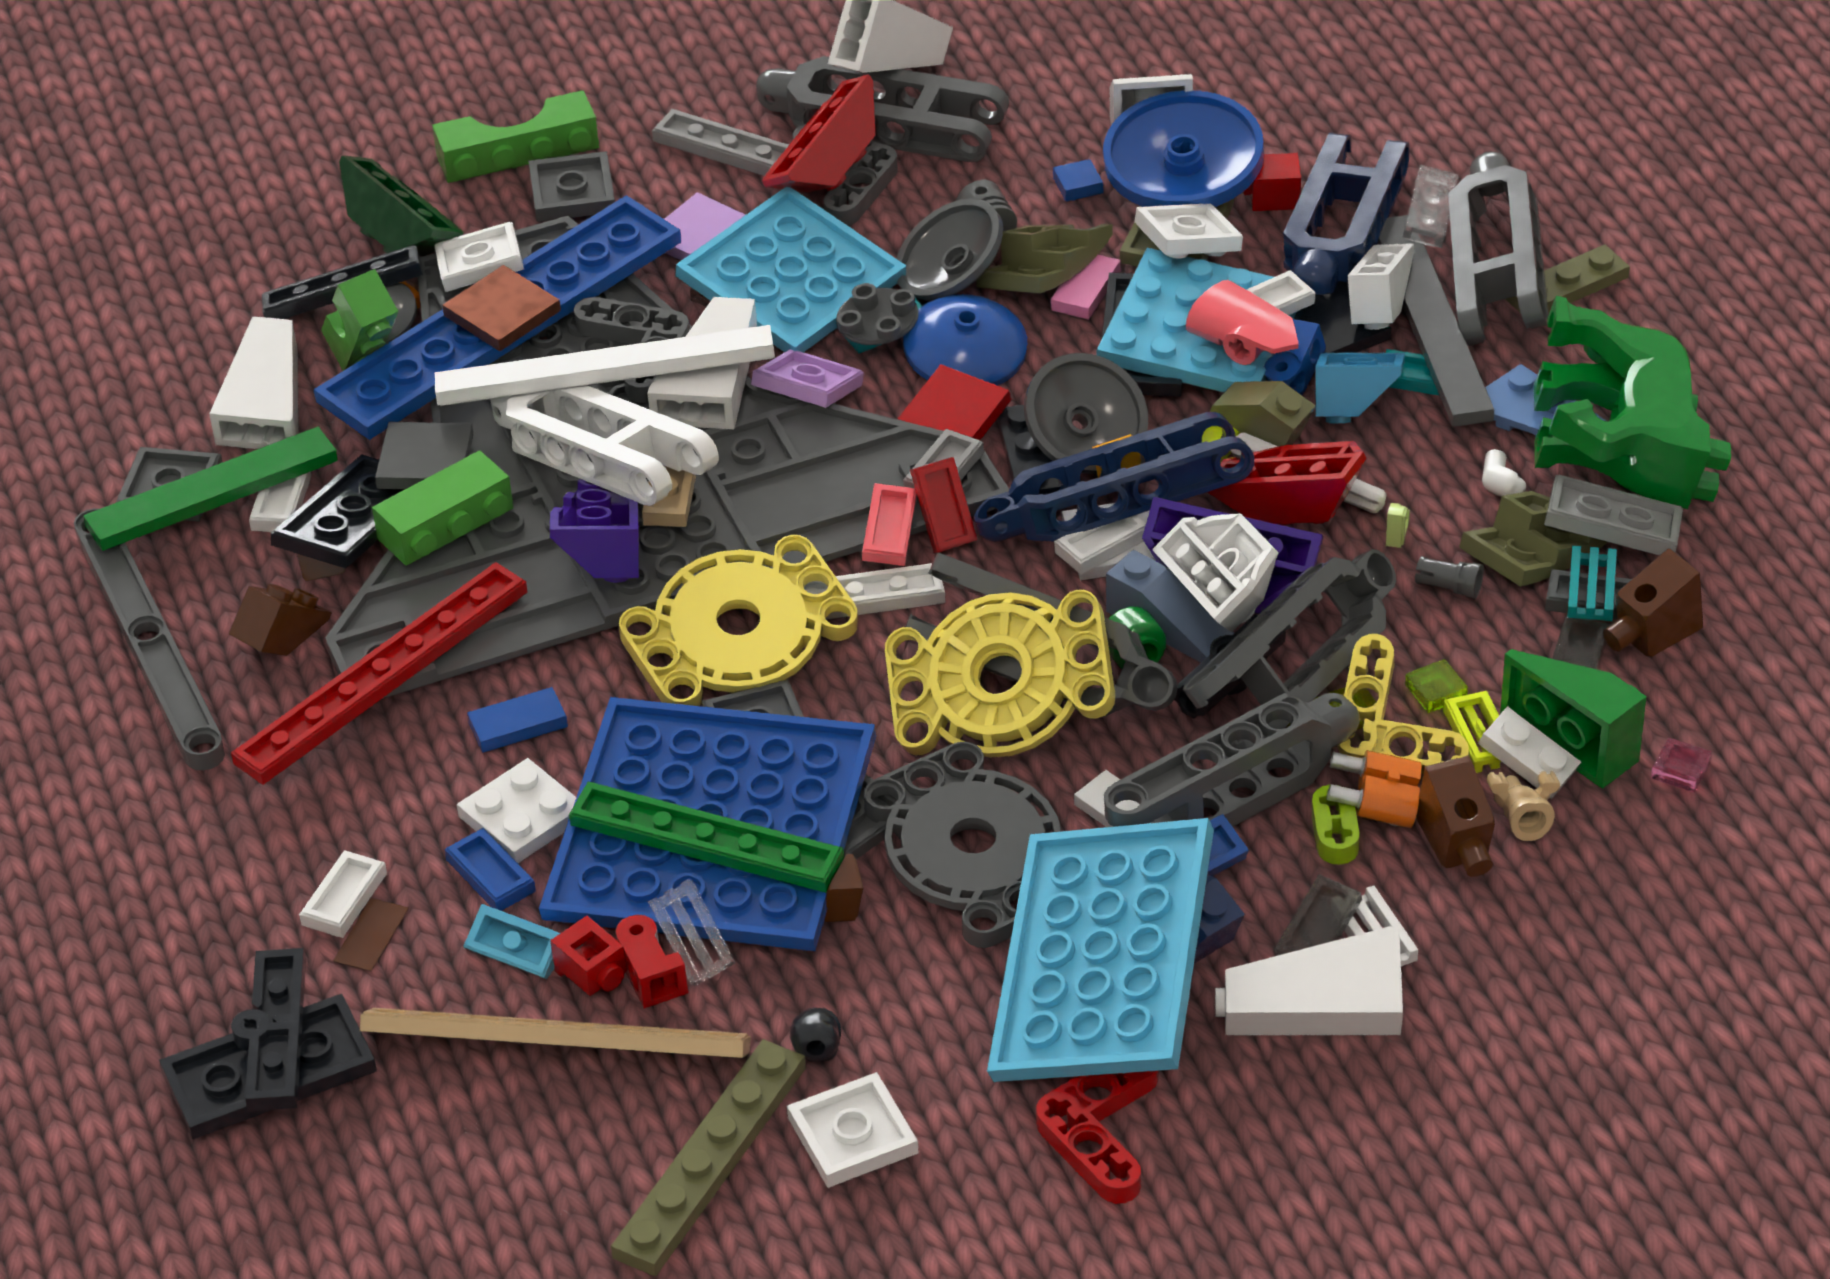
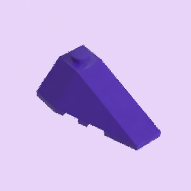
(598, 531)

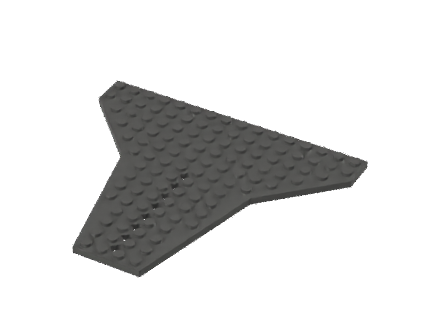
(776, 476)

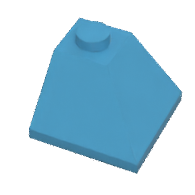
(1353, 382)

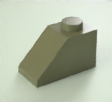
(1265, 410)

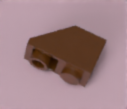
(277, 619)

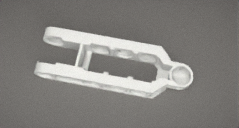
(621, 450)

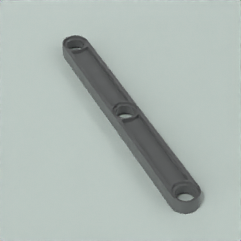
(156, 657)

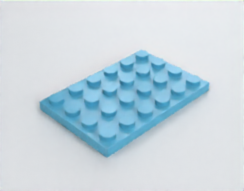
(1102, 951)

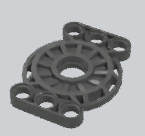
(959, 801)

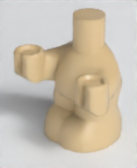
(1525, 808)

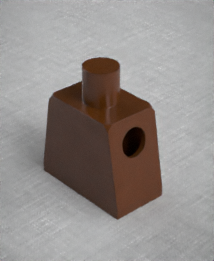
(1657, 607)
(1456, 816)

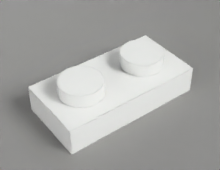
(1527, 749)

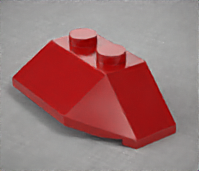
(828, 141)
(1294, 482)

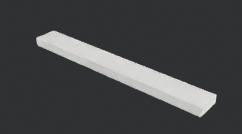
(604, 365)

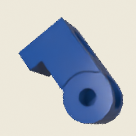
(1298, 365)

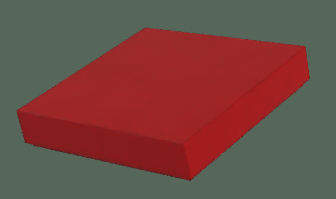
(957, 403)

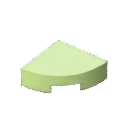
(1397, 525)

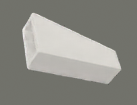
(887, 37)
(260, 389)
(709, 394)
(1318, 990)

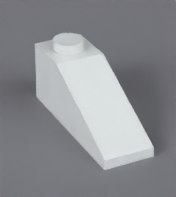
(1379, 285)

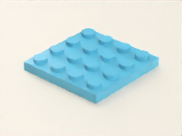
(793, 264)
(1151, 319)

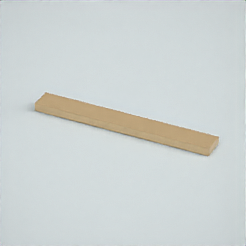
(555, 1032)

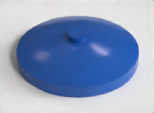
(1183, 150)

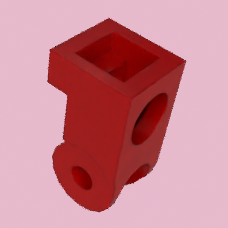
(649, 970)

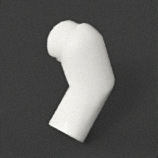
(1498, 478)

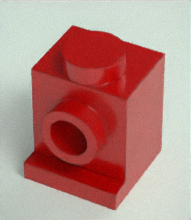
(595, 964)

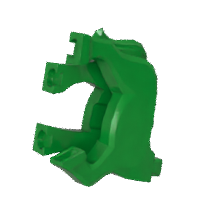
(1643, 377)

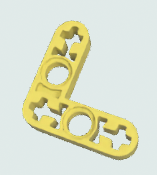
(1382, 732)

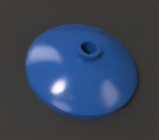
(967, 336)

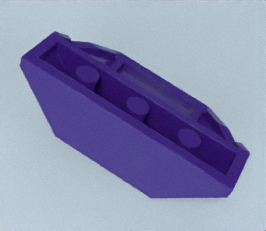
(1295, 547)

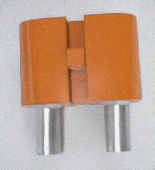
(1385, 787)

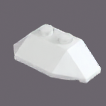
(1221, 564)

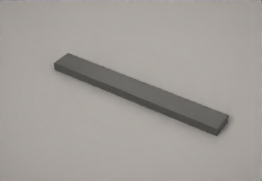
(1440, 336)

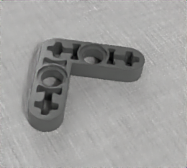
(860, 198)
(604, 320)

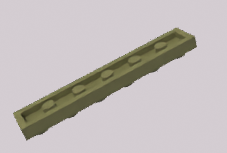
(708, 1158)

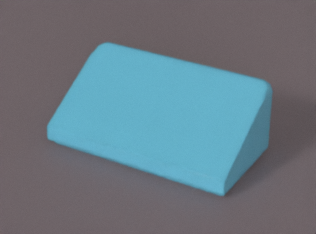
(512, 941)

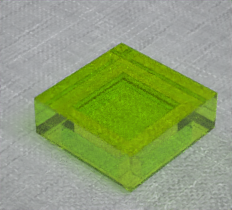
(1435, 684)

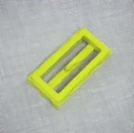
(1458, 724)

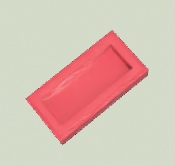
(889, 524)

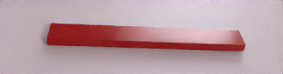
(378, 673)

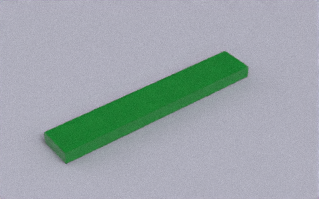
(210, 488)
(707, 836)

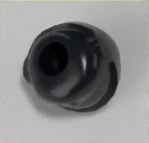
(816, 1034)

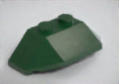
(391, 209)

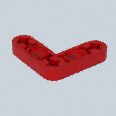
(1085, 1125)

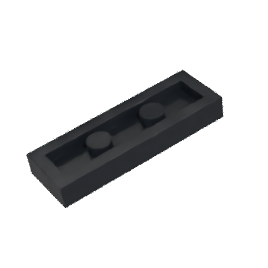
(1020, 448)

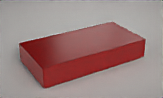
(943, 504)

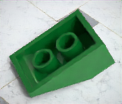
(1579, 709)

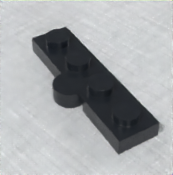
(273, 1030)

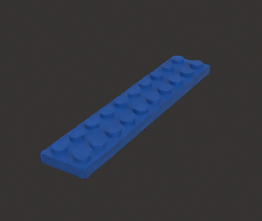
(571, 268)

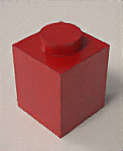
(1276, 184)

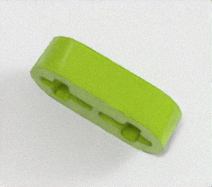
(1326, 824)

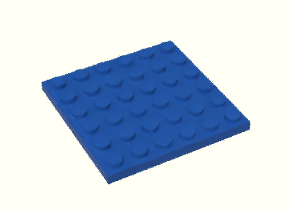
(726, 762)

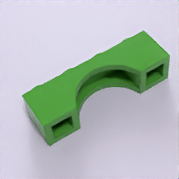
(476, 149)

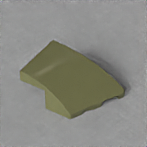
(1044, 256)
(1521, 543)

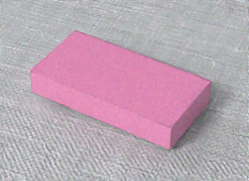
(1086, 289)

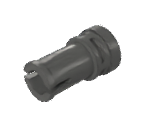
(1461, 577)

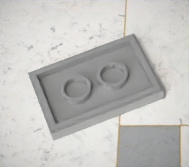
(1613, 515)

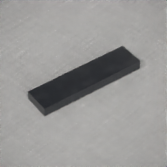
(320, 289)

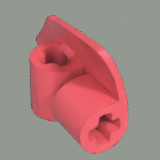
(1241, 323)

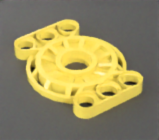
(991, 628)
(729, 662)

